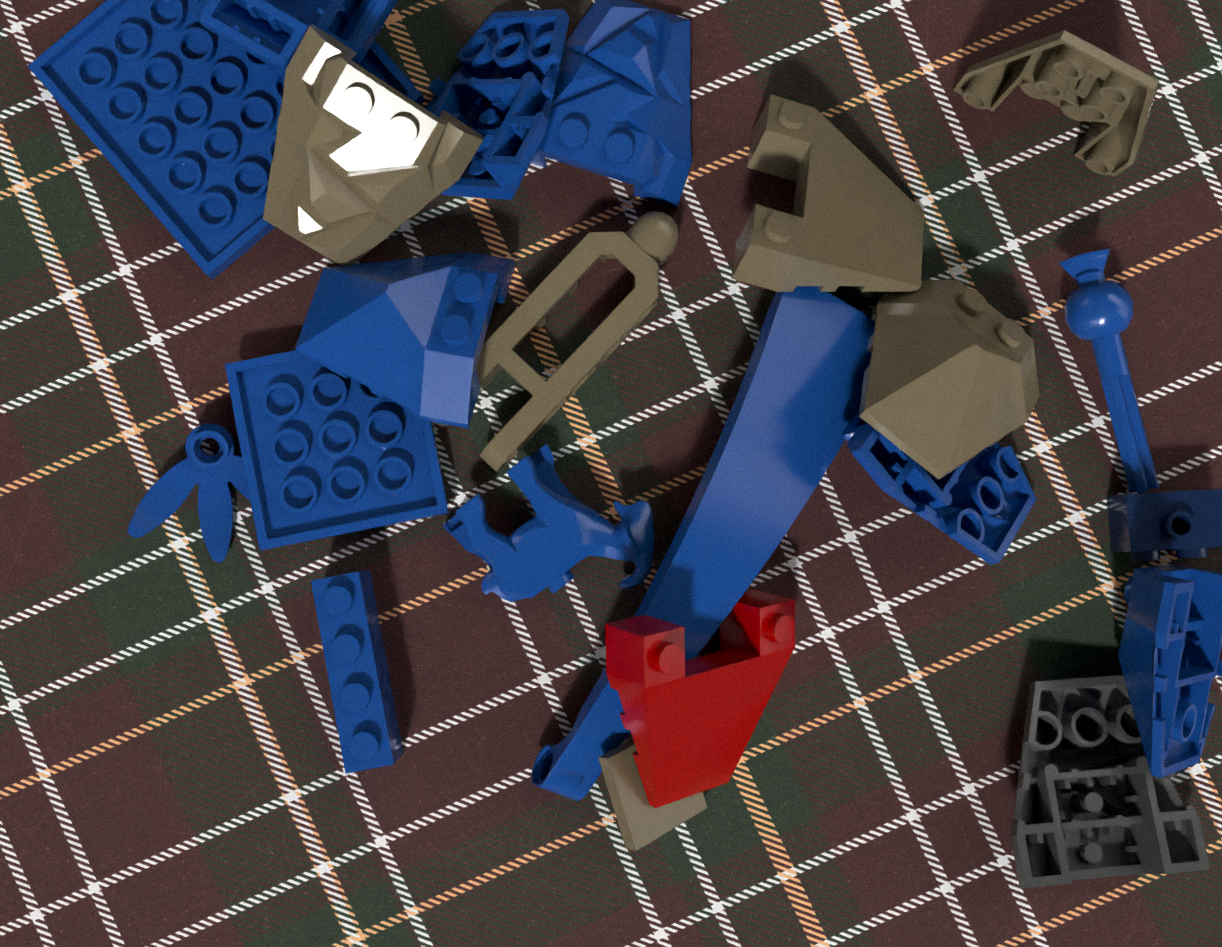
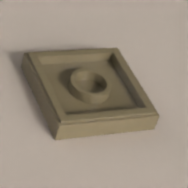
(636, 818)

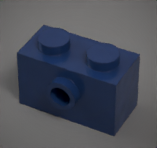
(1165, 522)

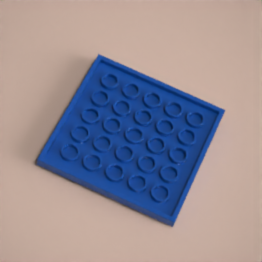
(181, 117)

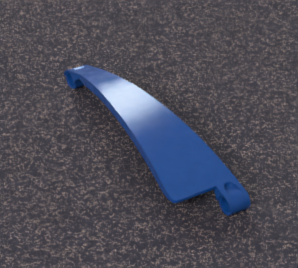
(764, 468)

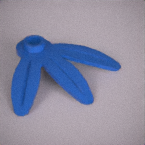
(214, 497)

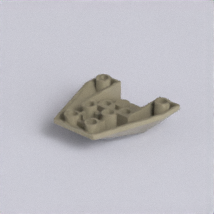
(1081, 82)

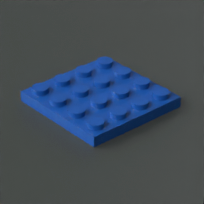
(328, 452)

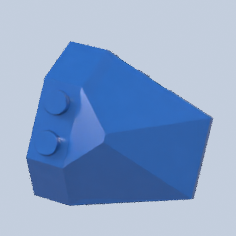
(409, 328)
(1171, 659)

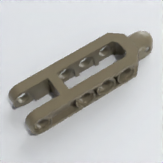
(642, 252)

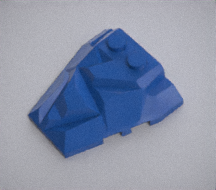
(504, 95)
(625, 100)
(974, 504)

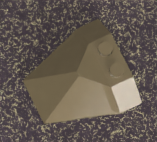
(946, 374)

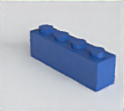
(357, 671)

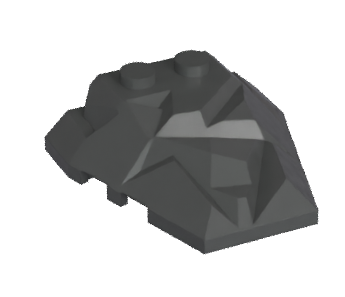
(1089, 793)

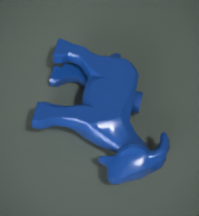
(554, 538)

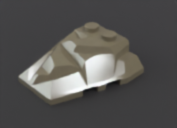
(355, 153)

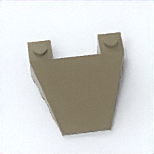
(845, 218)

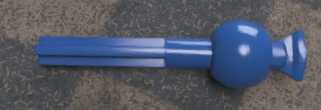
(1099, 314)

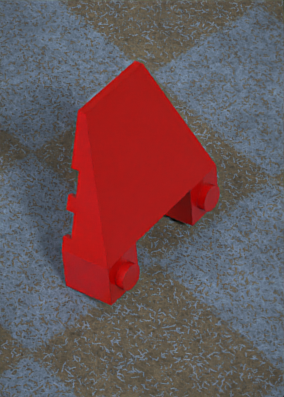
(700, 711)

